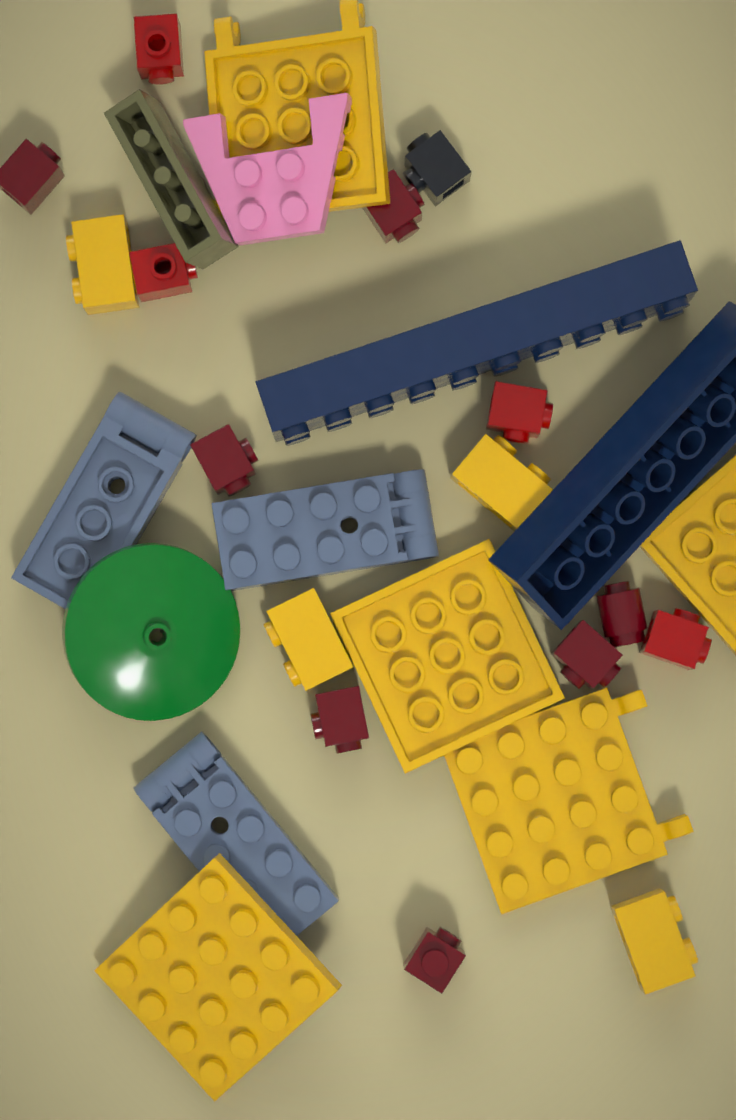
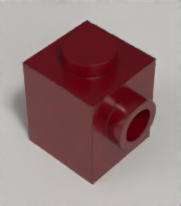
(30, 175)
(402, 214)
(226, 460)
(587, 657)
(340, 719)
(435, 958)

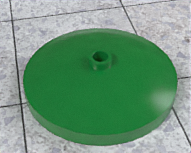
(118, 608)

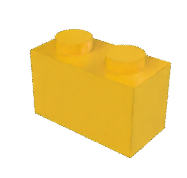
(103, 264)
(502, 481)
(308, 639)
(654, 940)

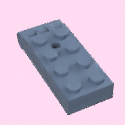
(89, 518)
(301, 536)
(202, 785)

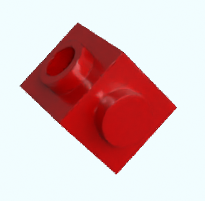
(159, 48)
(161, 272)
(518, 412)
(676, 638)

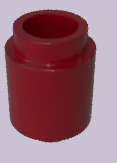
(622, 614)

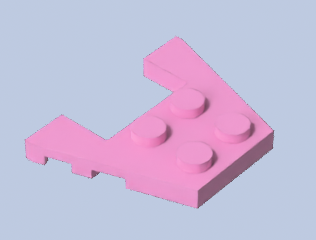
(278, 190)

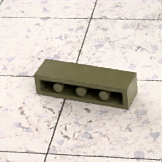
(171, 179)

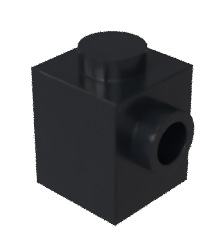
(435, 167)

